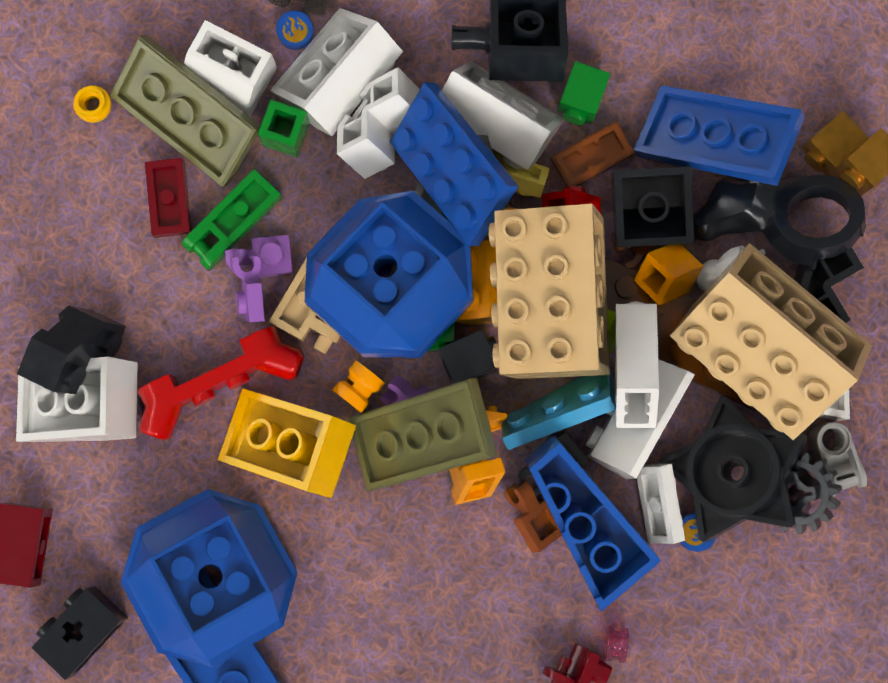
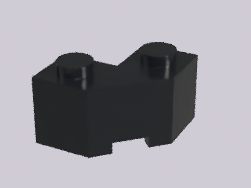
(826, 273)
(61, 355)

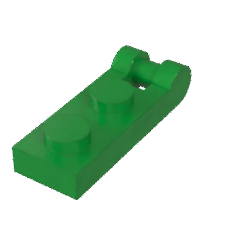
(232, 219)

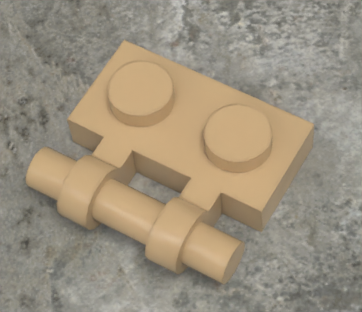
(297, 319)

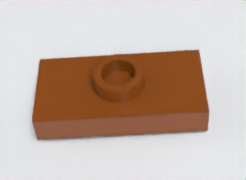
(592, 155)

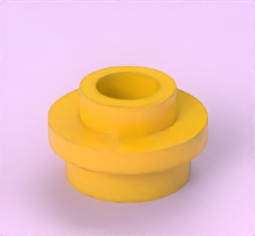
(84, 96)

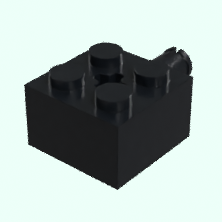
(521, 39)

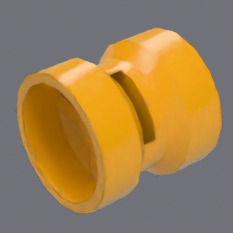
(358, 386)

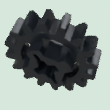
(815, 490)

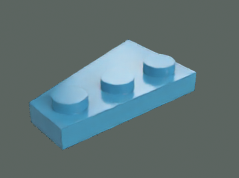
(564, 407)

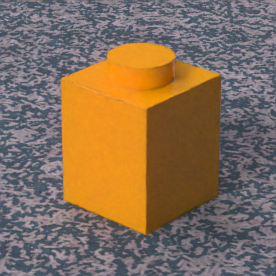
(668, 273)

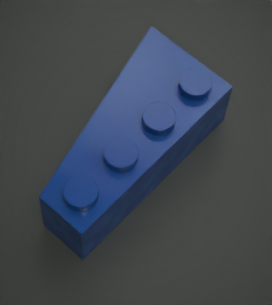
(596, 532)

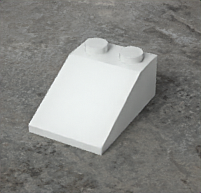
(98, 412)

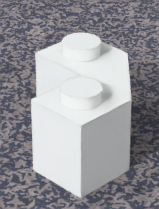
(366, 136)

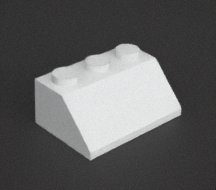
(337, 69)
(511, 119)
(628, 448)

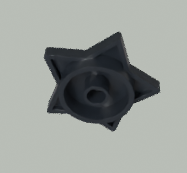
(708, 465)

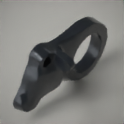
(751, 206)

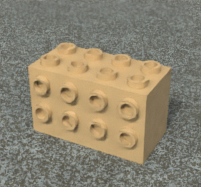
(550, 292)
(772, 342)

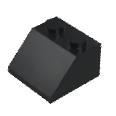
(653, 206)

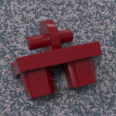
(580, 667)

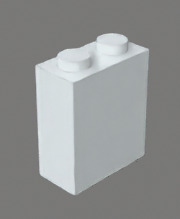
(636, 365)

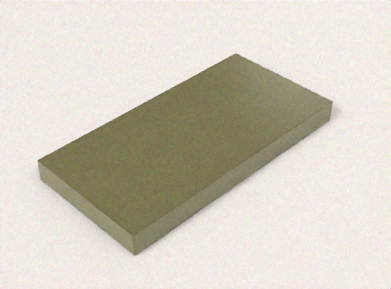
(185, 110)
(423, 435)

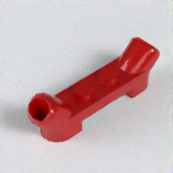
(165, 397)

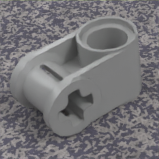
(841, 457)

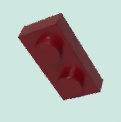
(168, 197)

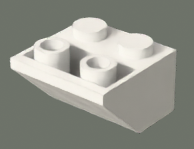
(231, 65)

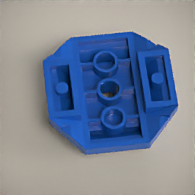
(397, 312)
(202, 621)

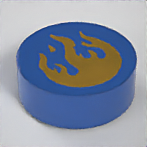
(294, 30)
(691, 535)

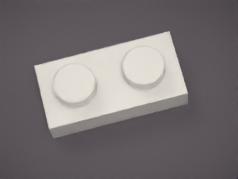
(660, 504)

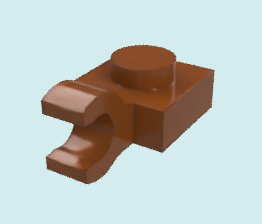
(535, 520)

